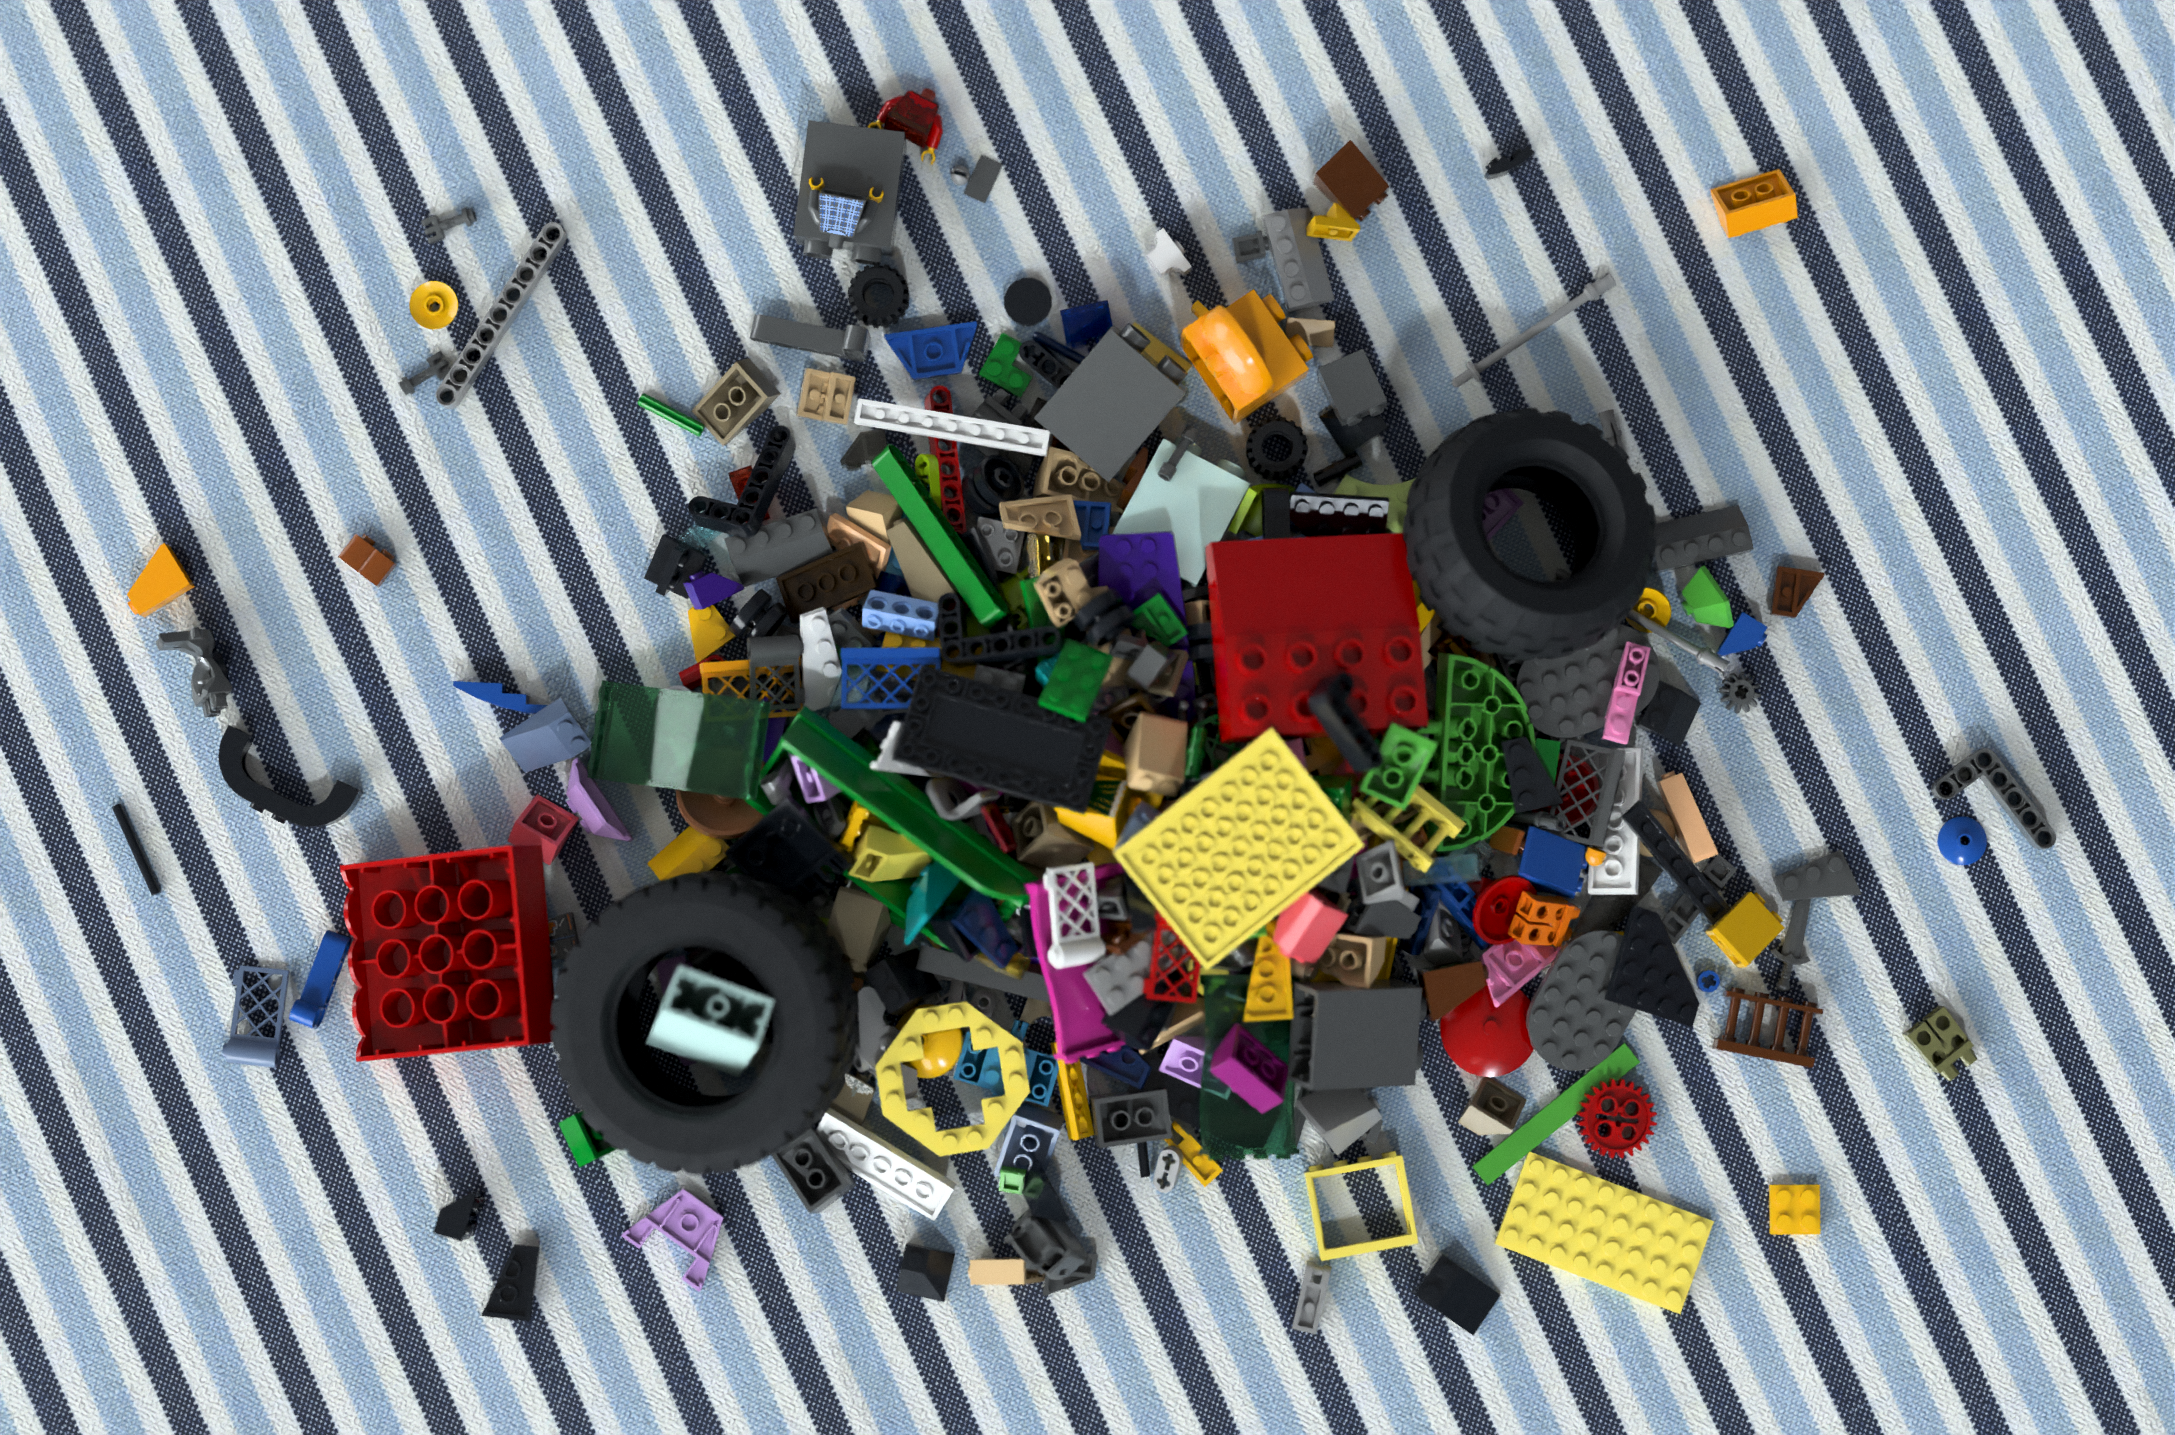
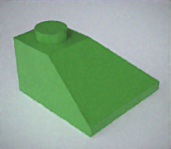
(1706, 600)

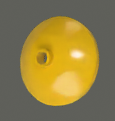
(939, 1048)

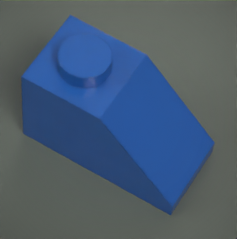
(1743, 636)

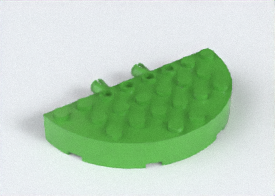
(1468, 769)

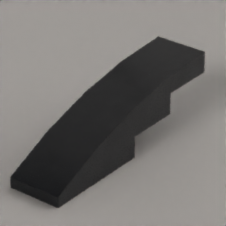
(1139, 906)

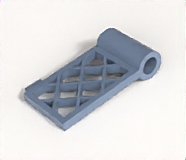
(256, 1049)

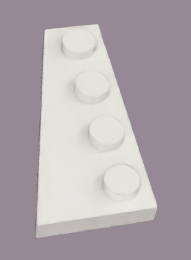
(819, 661)

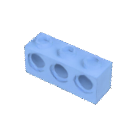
(901, 615)

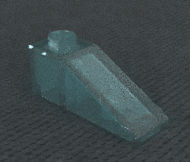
(1445, 871)

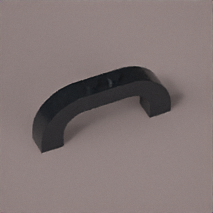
(233, 767)

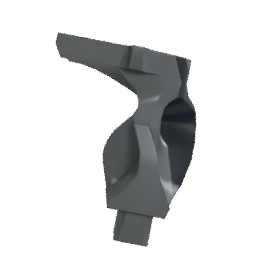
(210, 677)

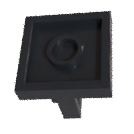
(673, 565)

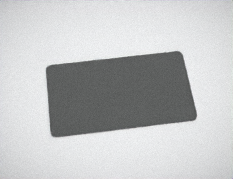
(983, 179)

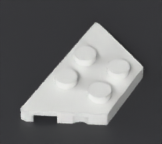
(885, 760)

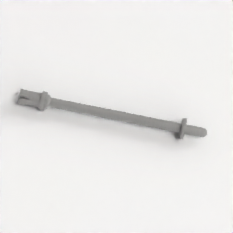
(1590, 293)
(1702, 655)

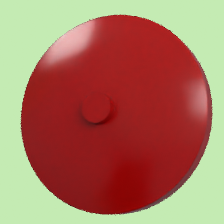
(1487, 1038)

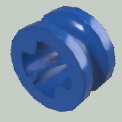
(1710, 988)

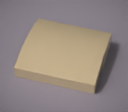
(826, 396)

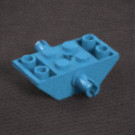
(984, 1068)

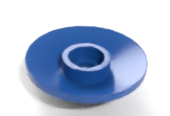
(1950, 844)

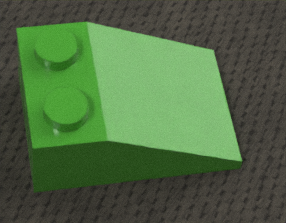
(1403, 764)

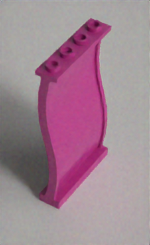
(1073, 1000)

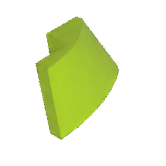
(1250, 510)

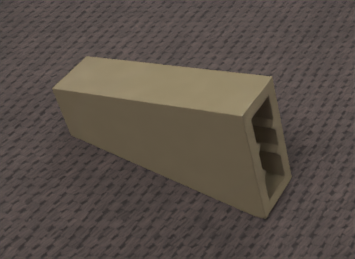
(918, 564)

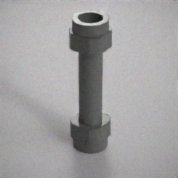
(1168, 468)

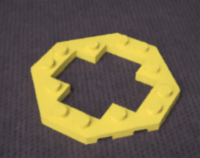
(996, 1109)

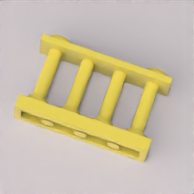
(1428, 809)

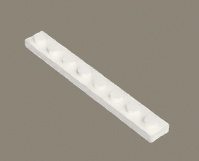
(952, 427)

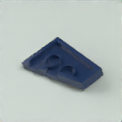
(984, 927)

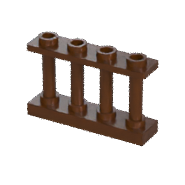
(1752, 1046)

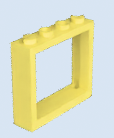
(1367, 1246)

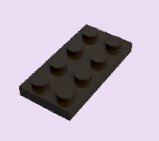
(828, 581)

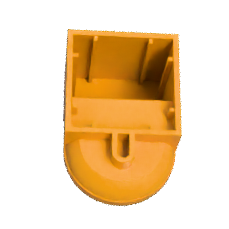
(1245, 354)

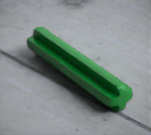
(671, 414)

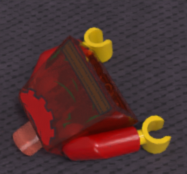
(916, 117)

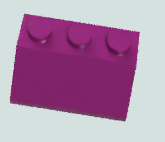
(1250, 1069)

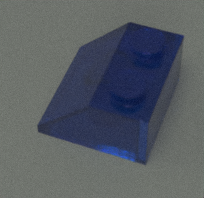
(1085, 323)

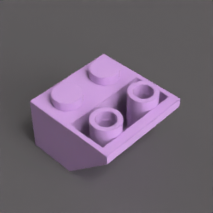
(811, 783)

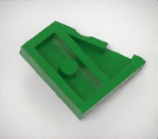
(1160, 620)

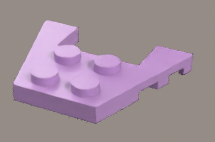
(689, 1225)

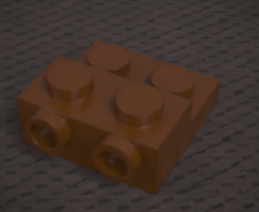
(1119, 937)

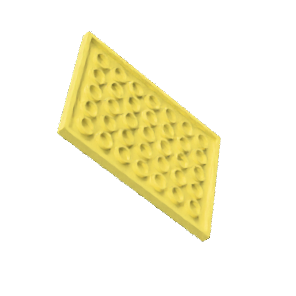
(1238, 848)

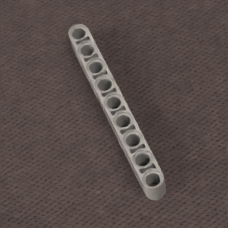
(502, 303)

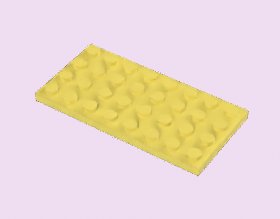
(1604, 1232)

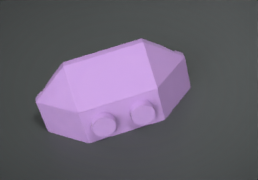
(593, 806)

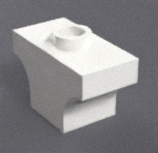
(1168, 256)

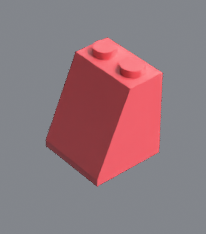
(1308, 926)

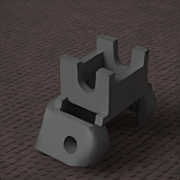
(1040, 1238)

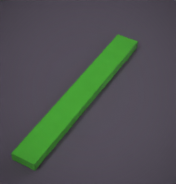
(1553, 1115)

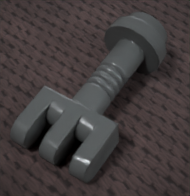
(468, 216)
(435, 369)

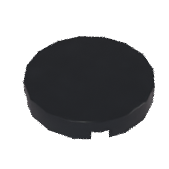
(1027, 302)

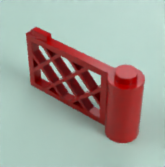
(1149, 983)

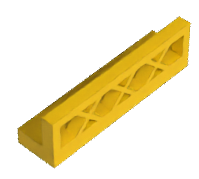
(1073, 1098)

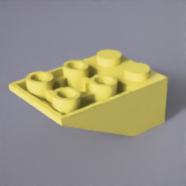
(886, 856)

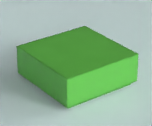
(1012, 1180)

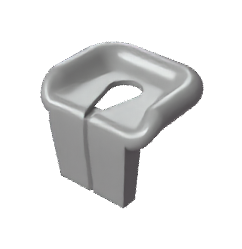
(938, 794)

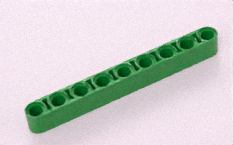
(940, 536)

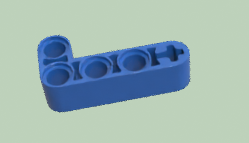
(321, 981)

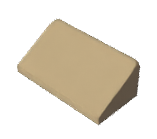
(1313, 331)

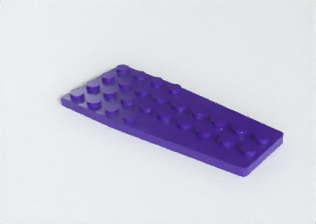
(1139, 569)

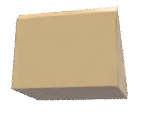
(874, 513)

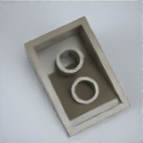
(735, 401)

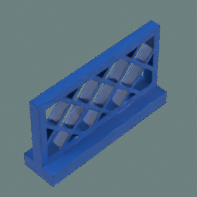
(884, 657)

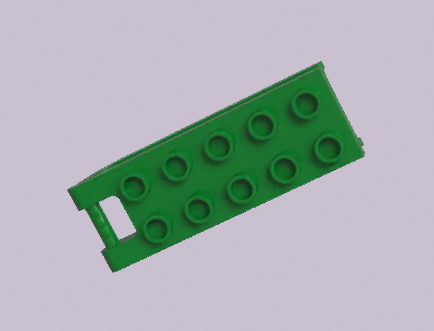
(905, 810)

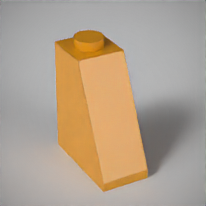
(159, 582)

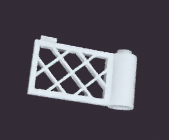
(1073, 948)

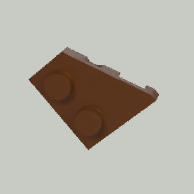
(1792, 590)

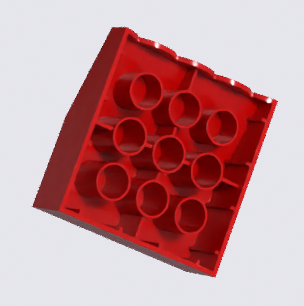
(1307, 612)
(449, 952)

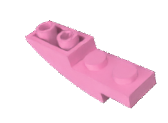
(1625, 692)

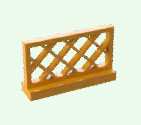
(741, 668)

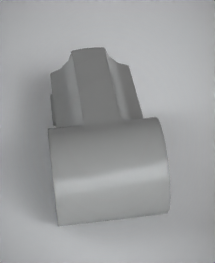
(777, 783)

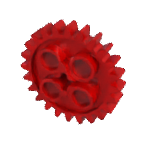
(1613, 1140)

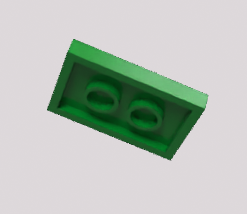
(1076, 680)

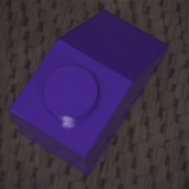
(709, 588)

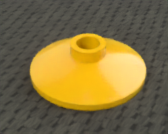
(431, 293)
(1661, 609)

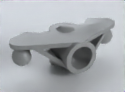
(876, 1038)

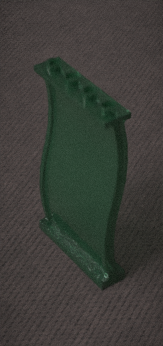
(678, 740)
(1227, 1119)

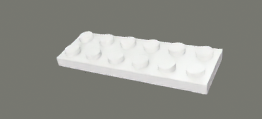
(1621, 865)
(885, 1165)

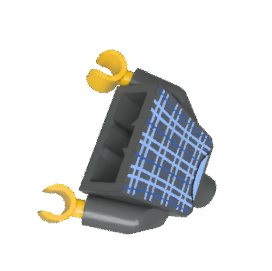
(841, 212)

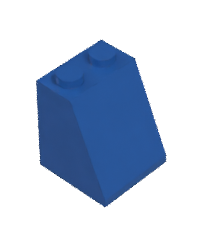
(1552, 863)

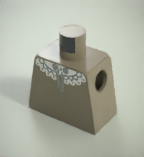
(855, 1097)

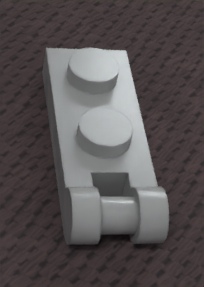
(1311, 1298)

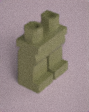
(1945, 1048)

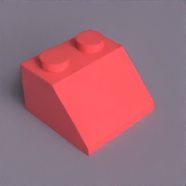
(543, 825)

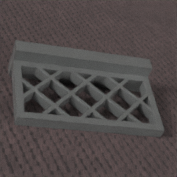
(1607, 792)

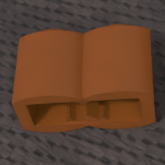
(367, 559)

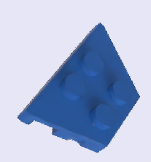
(933, 350)

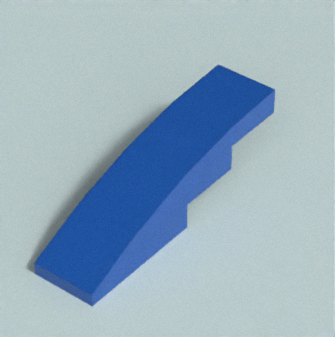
(495, 694)
(1461, 904)

